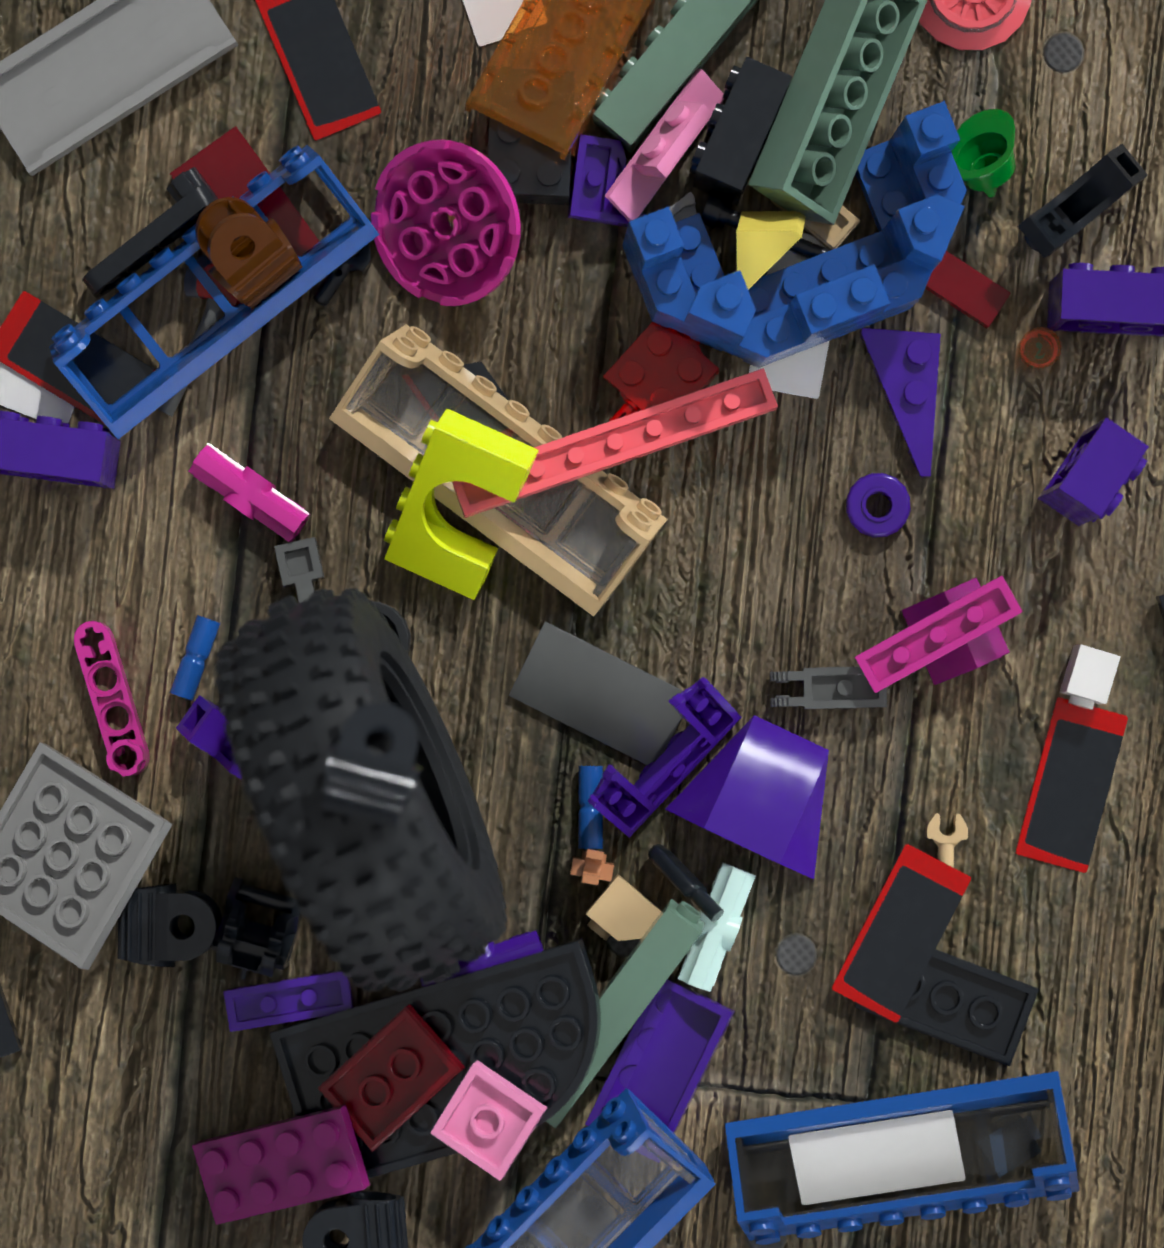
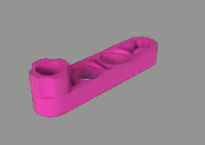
(105, 700)

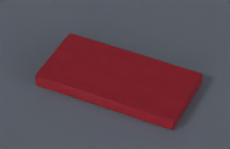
(228, 168)

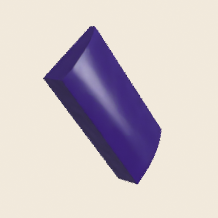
(667, 1053)

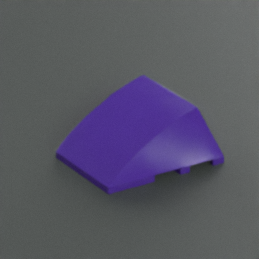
(762, 795)

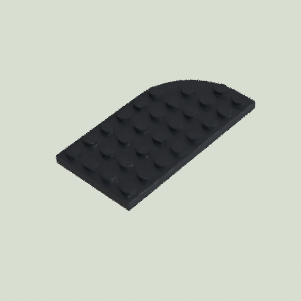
(521, 1018)

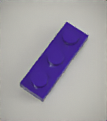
(287, 1000)

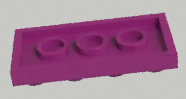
(281, 1164)

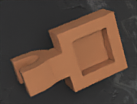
(592, 867)

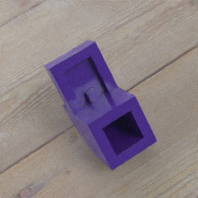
(205, 729)

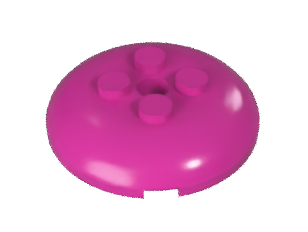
(414, 228)

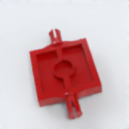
(658, 369)

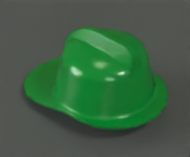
(986, 150)

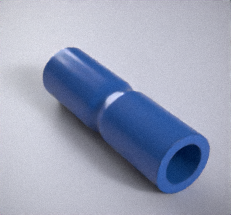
(193, 663)
(589, 819)

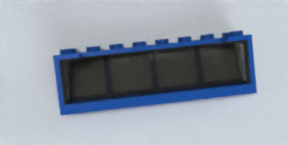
(1009, 1141)

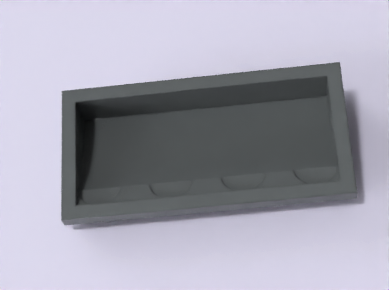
(598, 694)

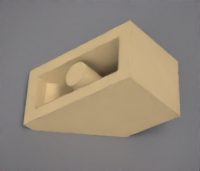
(621, 912)

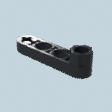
(191, 197)

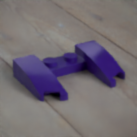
(708, 720)

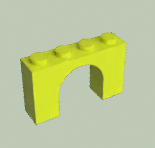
(454, 452)

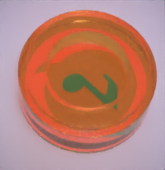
(1039, 348)

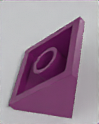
(968, 656)

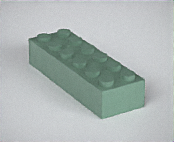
(834, 104)

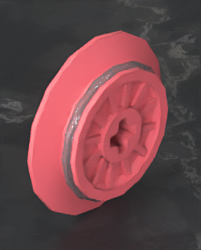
(973, 22)

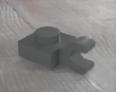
(300, 566)

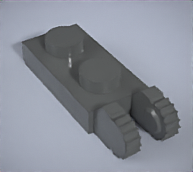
(829, 689)

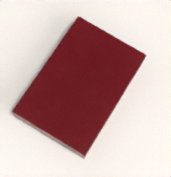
(392, 1077)

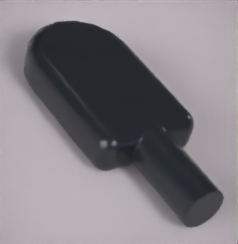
(684, 881)

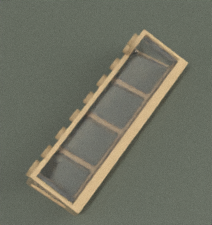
(571, 535)

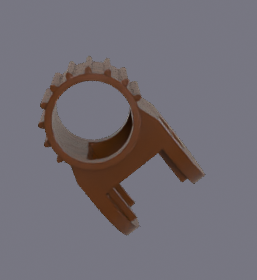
(246, 252)

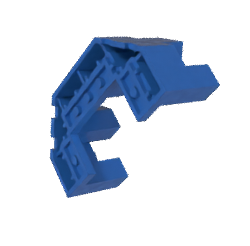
(915, 205)

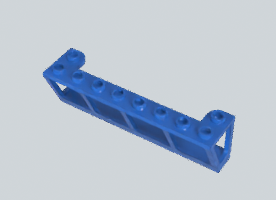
(238, 321)

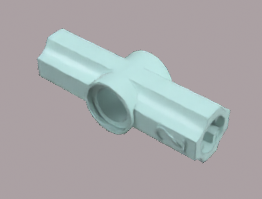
(707, 953)

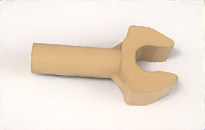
(946, 842)

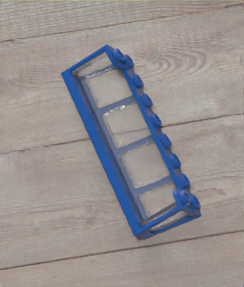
(610, 1188)

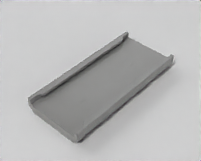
(102, 70)

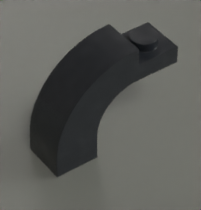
(1082, 201)

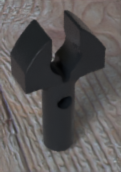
(336, 277)

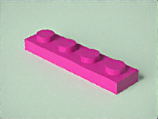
(938, 634)

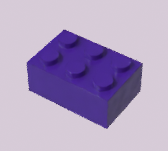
(1107, 300)
(57, 451)
(1094, 473)

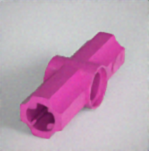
(249, 492)

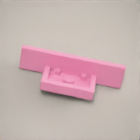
(665, 146)

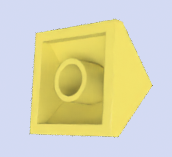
(764, 239)

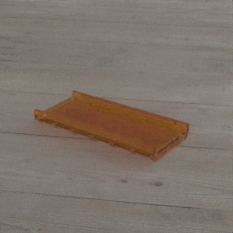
(555, 66)

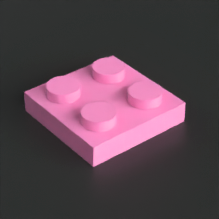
(488, 1120)

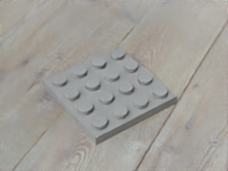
(71, 854)

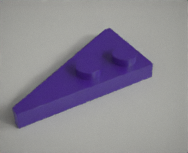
(909, 375)

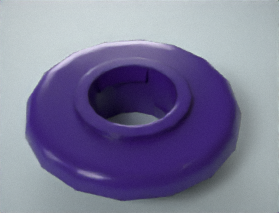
(874, 484)

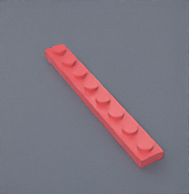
(633, 437)

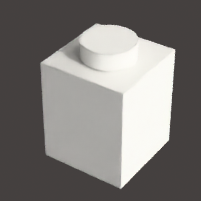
(1089, 676)

